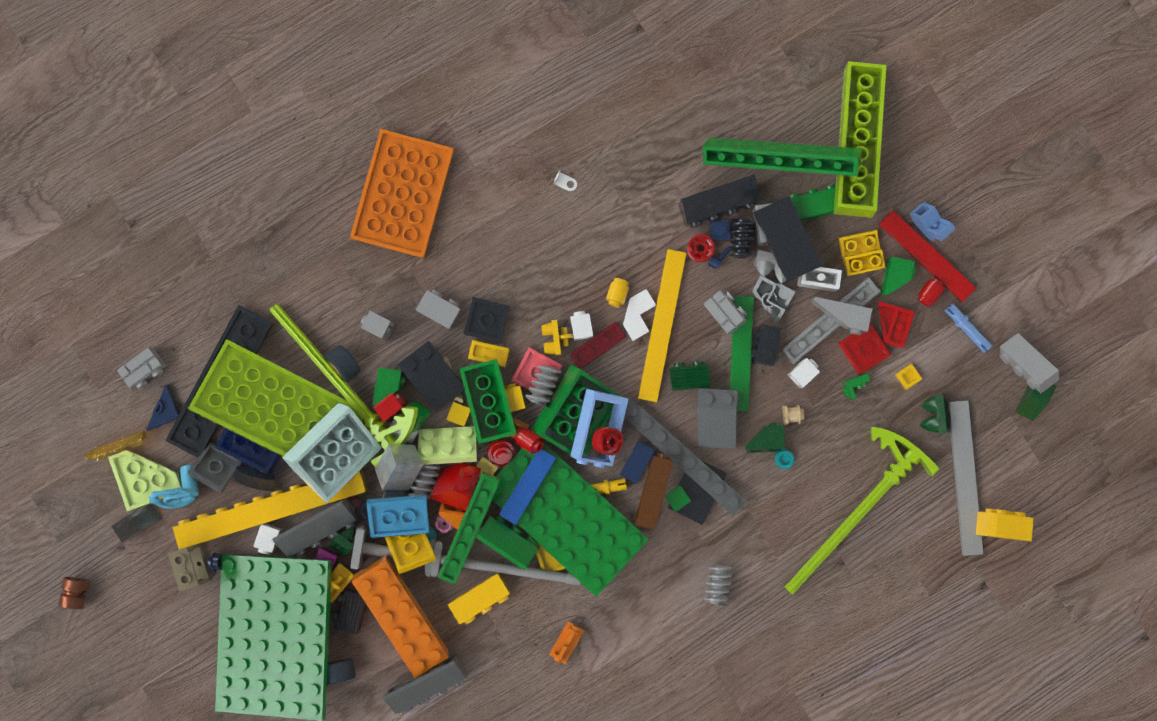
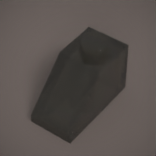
(136, 523)

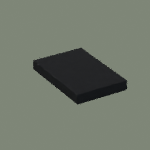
(700, 501)

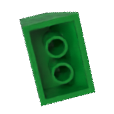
(508, 541)

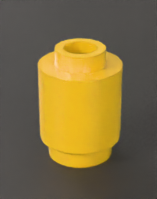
(617, 292)

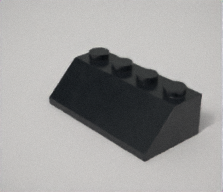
(719, 201)

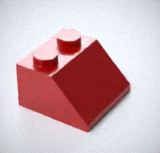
(456, 485)

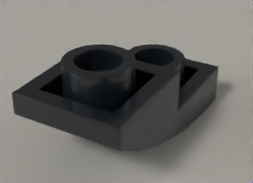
(246, 476)

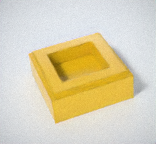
(908, 376)
(458, 414)

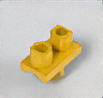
(552, 329)
(339, 580)

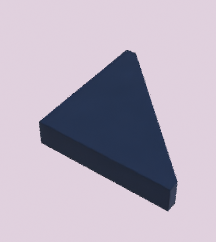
(165, 410)

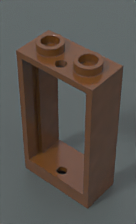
(653, 491)

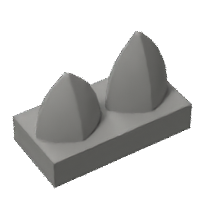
(765, 263)

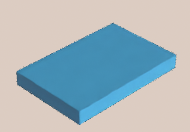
(398, 516)

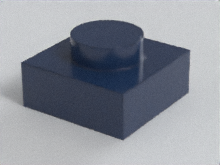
(719, 230)

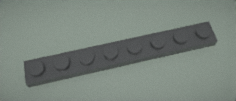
(683, 457)

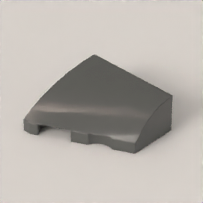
(773, 295)

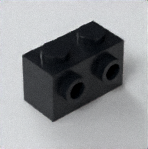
(766, 345)

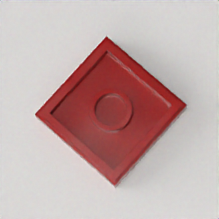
(864, 350)

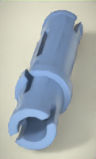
(971, 331)

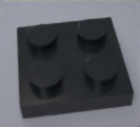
(486, 320)

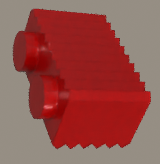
(390, 406)

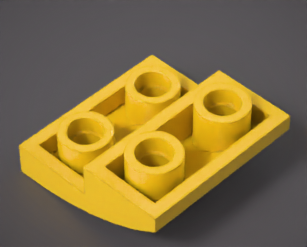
(861, 252)

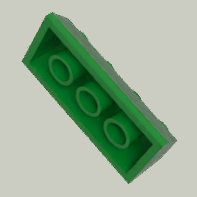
(488, 401)

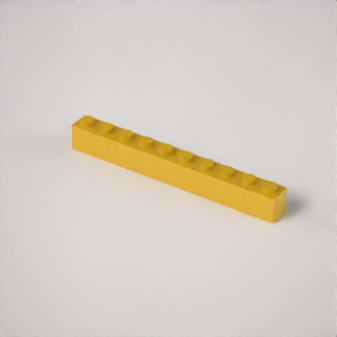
(259, 512)

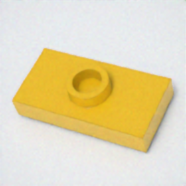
(485, 352)

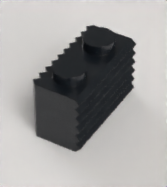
(351, 611)

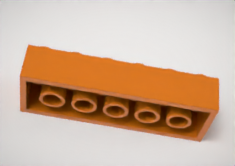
(400, 616)

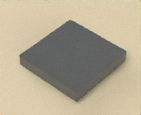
(214, 468)

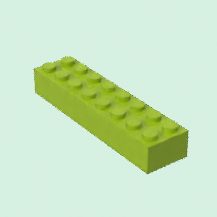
(861, 128)

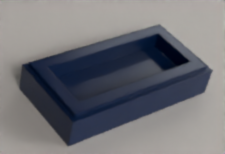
(637, 462)

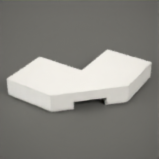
(633, 322)

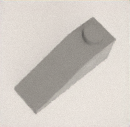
(846, 315)

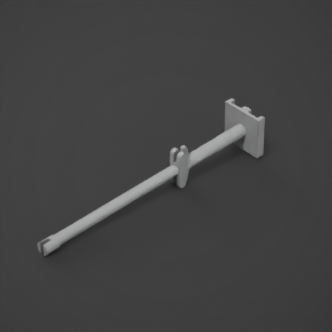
(362, 547)

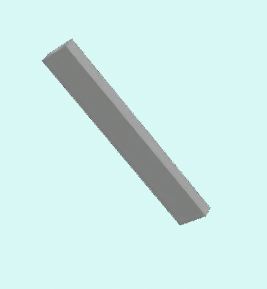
(825, 325)

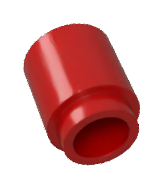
(930, 292)
(528, 440)

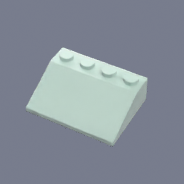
(332, 452)

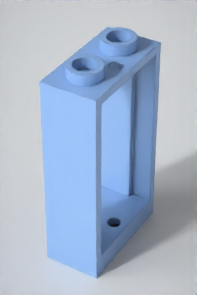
(616, 422)

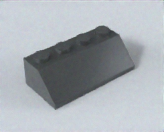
(317, 528)
(419, 689)

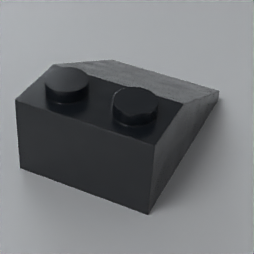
(432, 376)

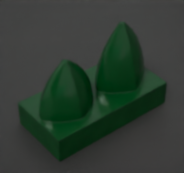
(939, 422)
(343, 543)

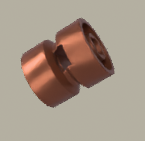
(73, 594)

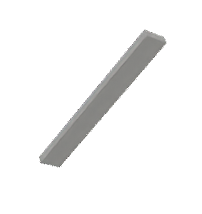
(964, 477)

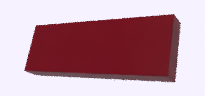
(597, 345)

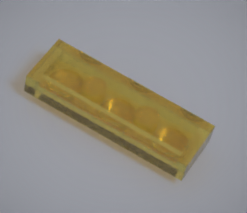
(116, 446)

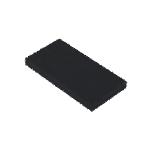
(787, 239)

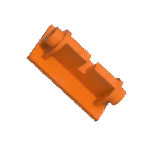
(566, 642)

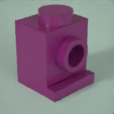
(327, 554)

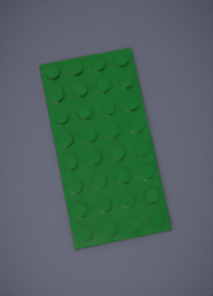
(573, 522)

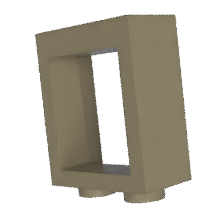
(186, 567)

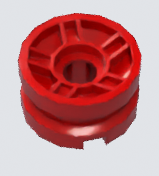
(704, 241)
(601, 438)

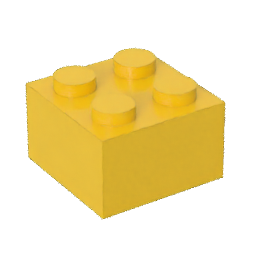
(1004, 524)

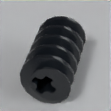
(742, 238)

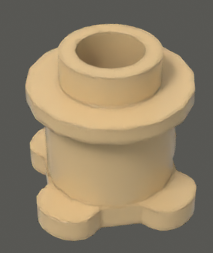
(792, 414)

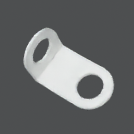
(562, 179)

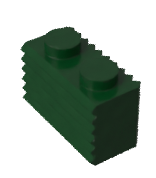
(689, 377)

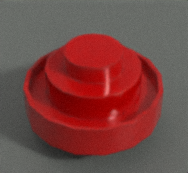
(500, 452)

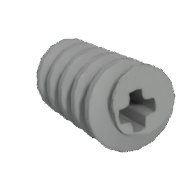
(542, 385)
(424, 480)
(718, 584)

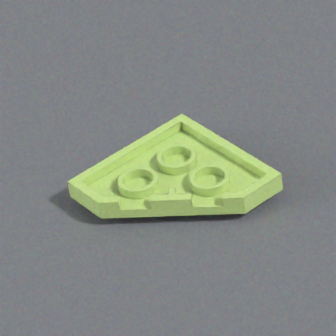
(140, 477)

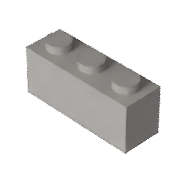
(1029, 363)

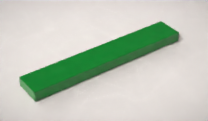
(742, 354)
(469, 527)

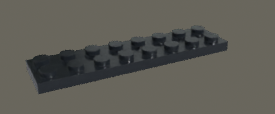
(192, 431)

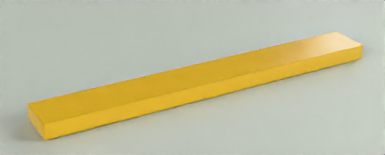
(662, 325)

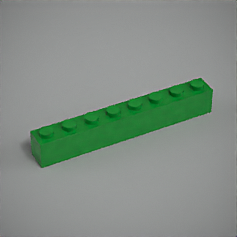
(782, 156)

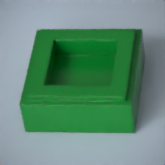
(677, 498)

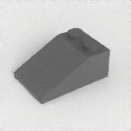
(717, 418)

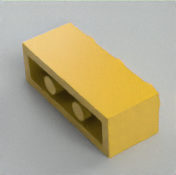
(479, 599)

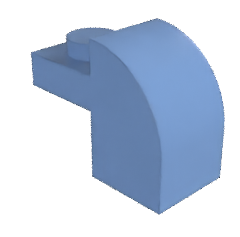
(931, 223)

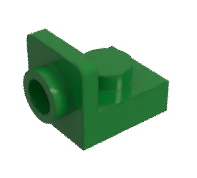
(856, 382)

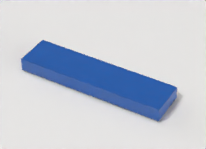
(527, 486)

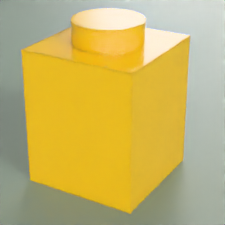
(515, 397)

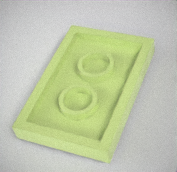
(447, 445)

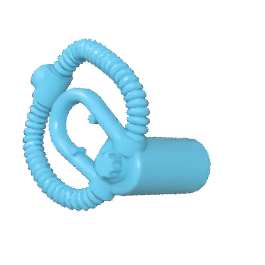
(188, 491)

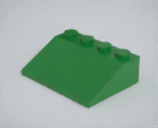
(561, 416)

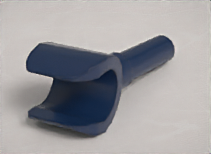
(715, 262)

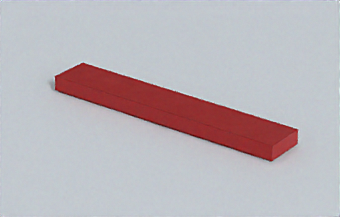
(927, 256)

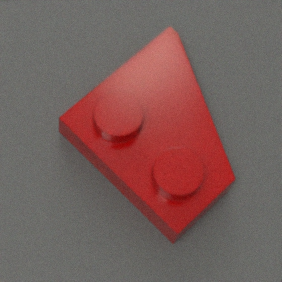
(894, 324)

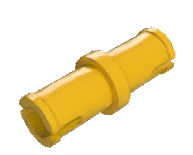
(610, 486)

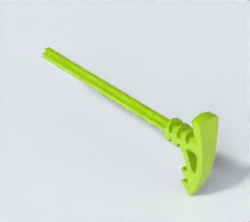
(404, 421)
(890, 478)

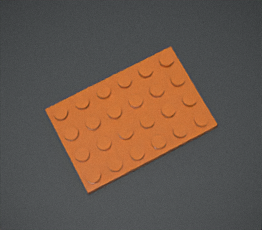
(402, 193)

